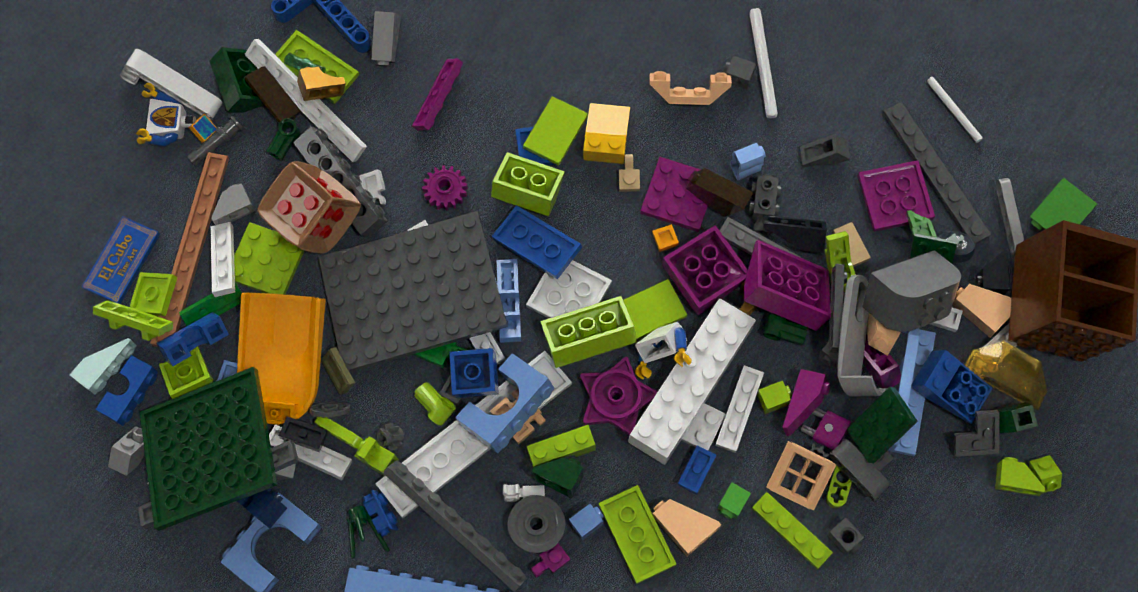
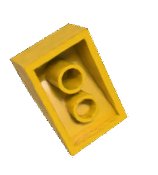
(606, 133)

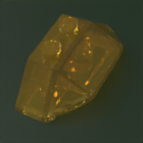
(1010, 372)

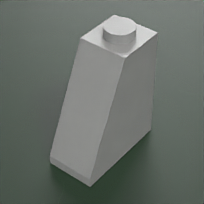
(385, 37)

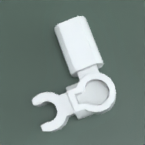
(514, 493)

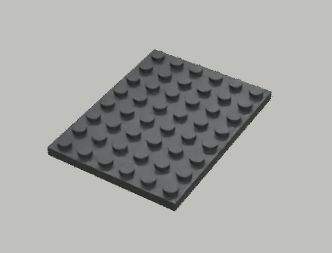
(412, 292)

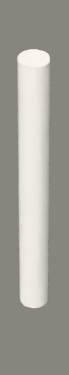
(954, 109)

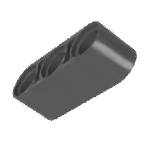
(858, 470)

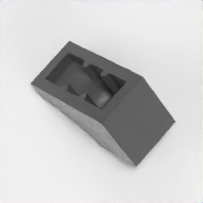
(827, 150)

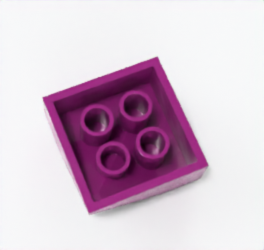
(705, 269)

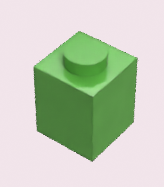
(733, 501)

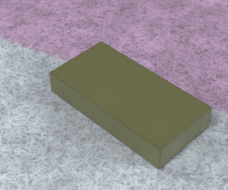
(337, 371)

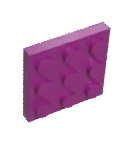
(894, 191)
(670, 200)

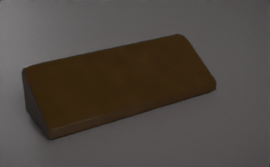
(272, 94)

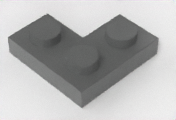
(984, 439)

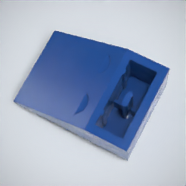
(951, 385)

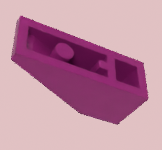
(881, 367)
(805, 399)

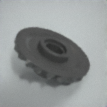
(533, 509)

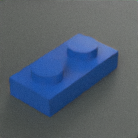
(696, 470)

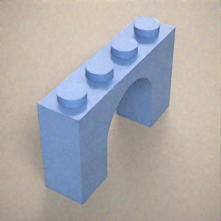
(499, 429)
(242, 557)

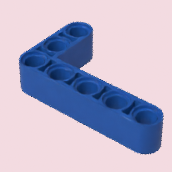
(328, 8)

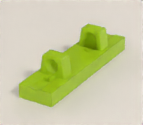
(121, 315)

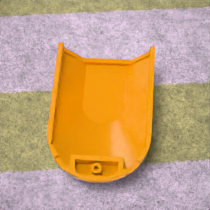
(284, 343)

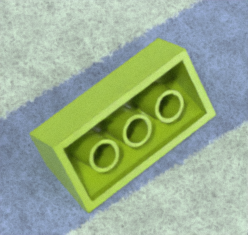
(588, 331)

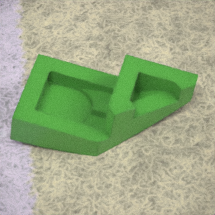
(920, 224)

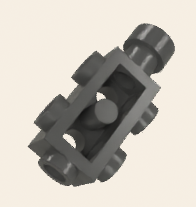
(762, 197)

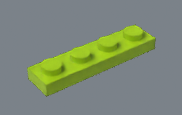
(792, 530)

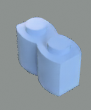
(747, 161)

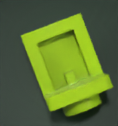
(1047, 473)

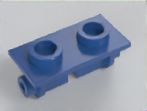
(385, 519)

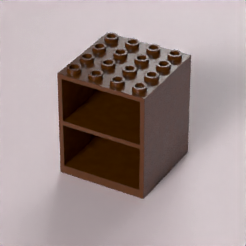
(1074, 291)

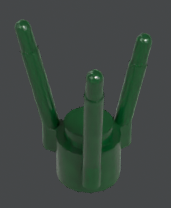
(358, 519)

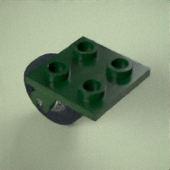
(951, 245)

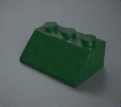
(230, 69)

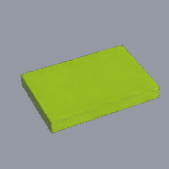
(555, 130)
(654, 308)

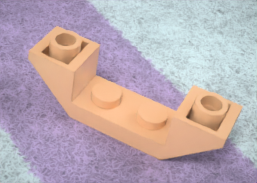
(698, 96)

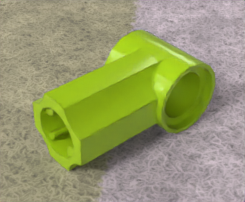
(438, 407)

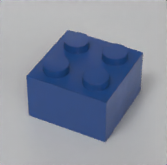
(474, 373)

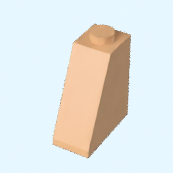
(983, 308)
(880, 336)
(684, 525)

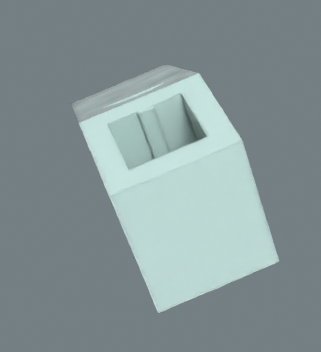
(98, 367)

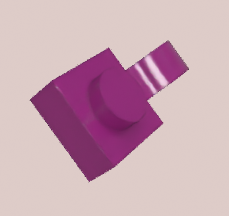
(552, 560)

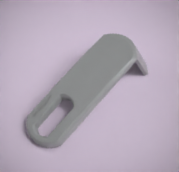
(853, 340)

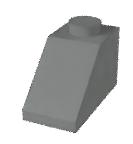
(232, 205)

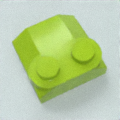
(186, 375)

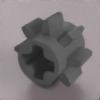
(390, 436)
(819, 451)

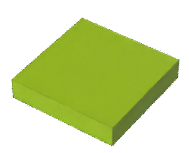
(153, 293)

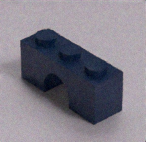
(264, 506)

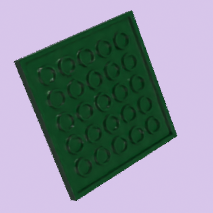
(207, 449)

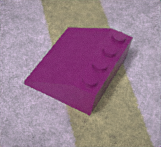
(788, 286)

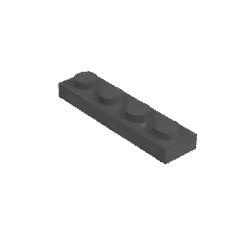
(838, 280)

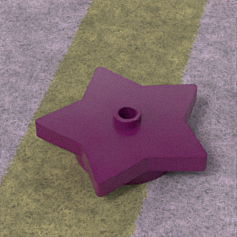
(616, 381)

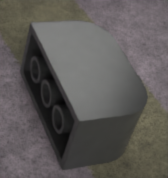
(912, 292)

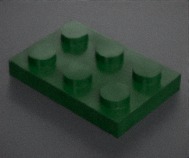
(881, 425)

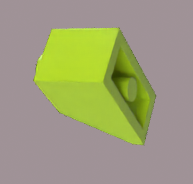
(1017, 478)

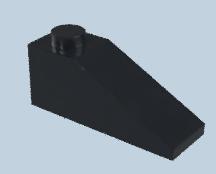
(802, 233)

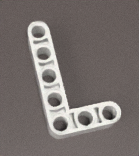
(170, 82)

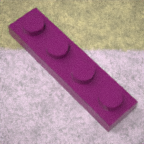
(437, 94)

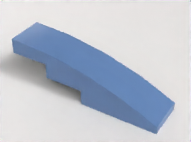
(509, 292)

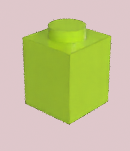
(774, 397)

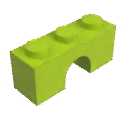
(566, 444)

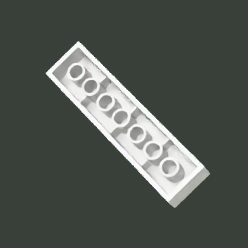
(691, 385)

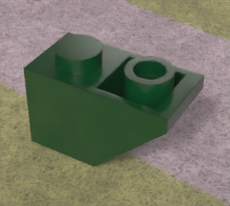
(1017, 418)

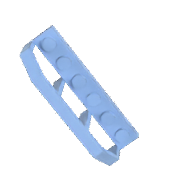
(918, 348)

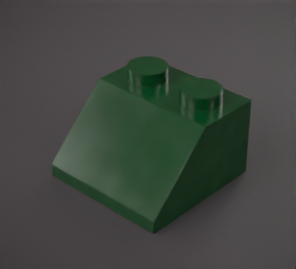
(560, 475)

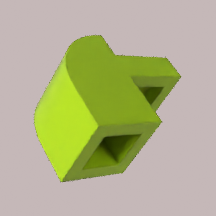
(374, 455)

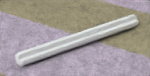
(763, 63)

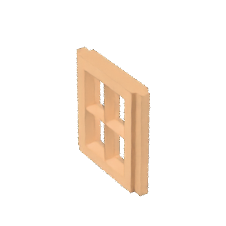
(818, 484)

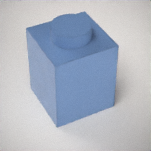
(586, 521)

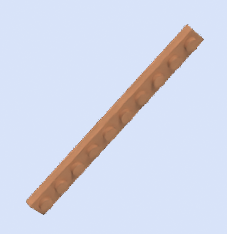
(194, 237)

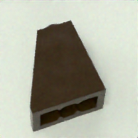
(718, 192)

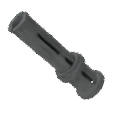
(222, 135)

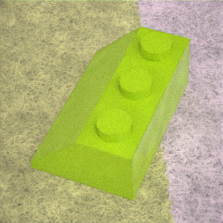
(527, 184)

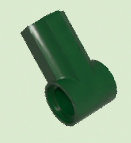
(283, 141)
(779, 328)

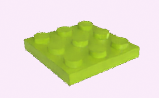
(265, 260)

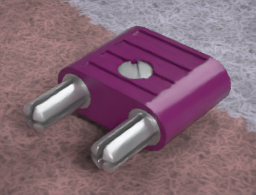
(830, 430)

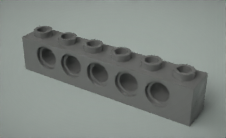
(308, 146)

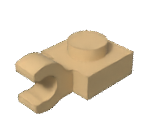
(629, 178)

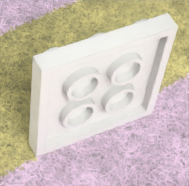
(572, 291)

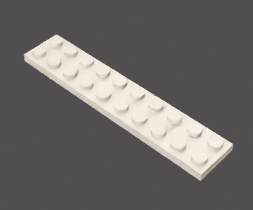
(456, 447)

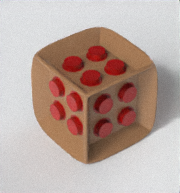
(309, 207)

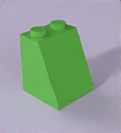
(1063, 203)

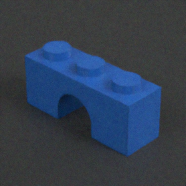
(205, 330)
(120, 407)

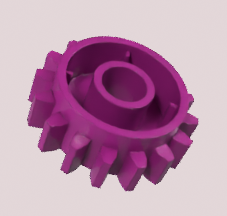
(443, 178)

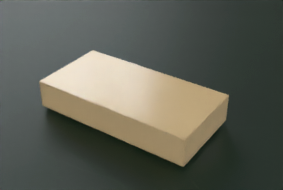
(857, 249)

